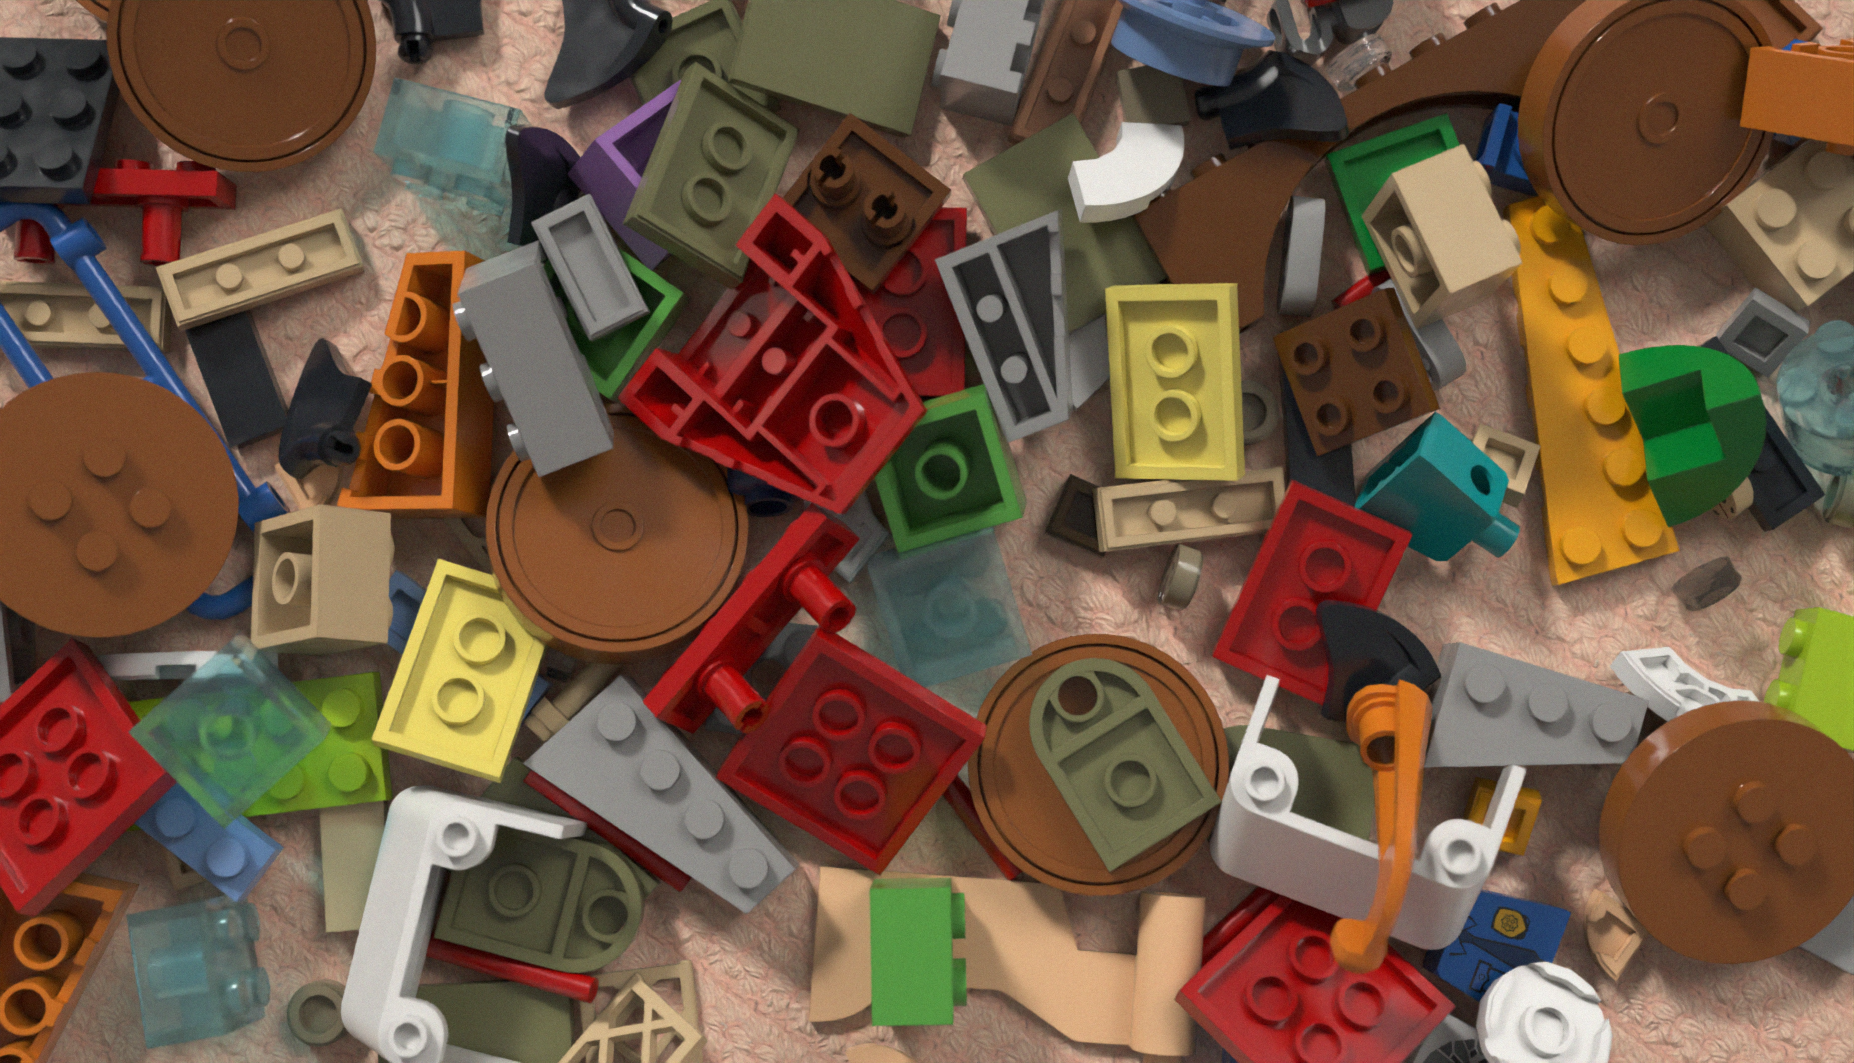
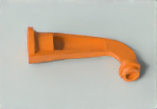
(1393, 737)

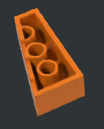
(1803, 93)
(430, 410)
(51, 961)

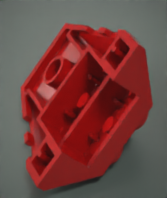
(785, 373)

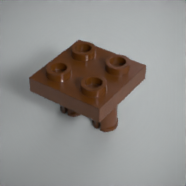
(867, 200)
(1356, 371)

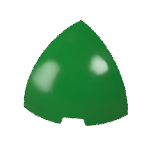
(1697, 424)

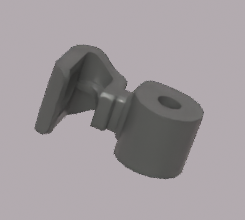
(1345, 19)

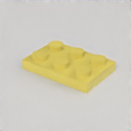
(1175, 381)
(461, 677)

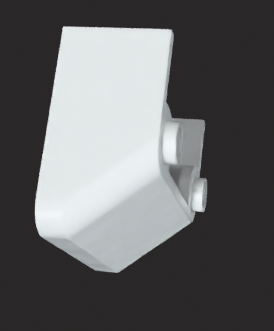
(422, 837)
(1339, 872)

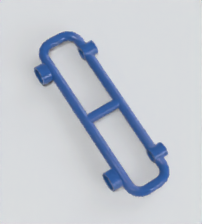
(77, 246)

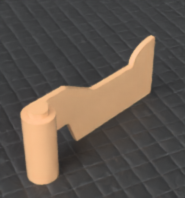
(1026, 948)

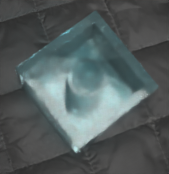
(448, 145)
(949, 607)
(231, 729)
(197, 969)

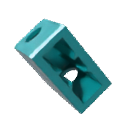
(1440, 492)

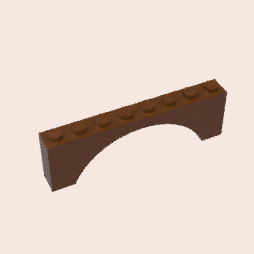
(1228, 213)

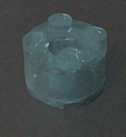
(1818, 398)

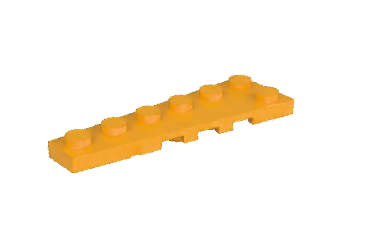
(1591, 452)

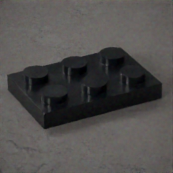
(53, 118)

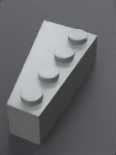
(987, 57)
(663, 795)

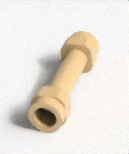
(552, 715)

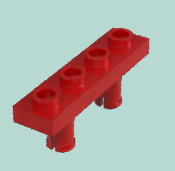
(158, 192)
(731, 641)

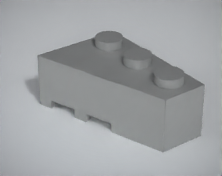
(1016, 321)
(533, 360)
(1523, 714)

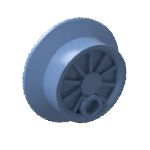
(1188, 38)

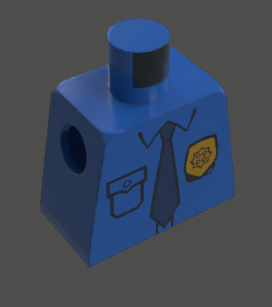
(1496, 939)

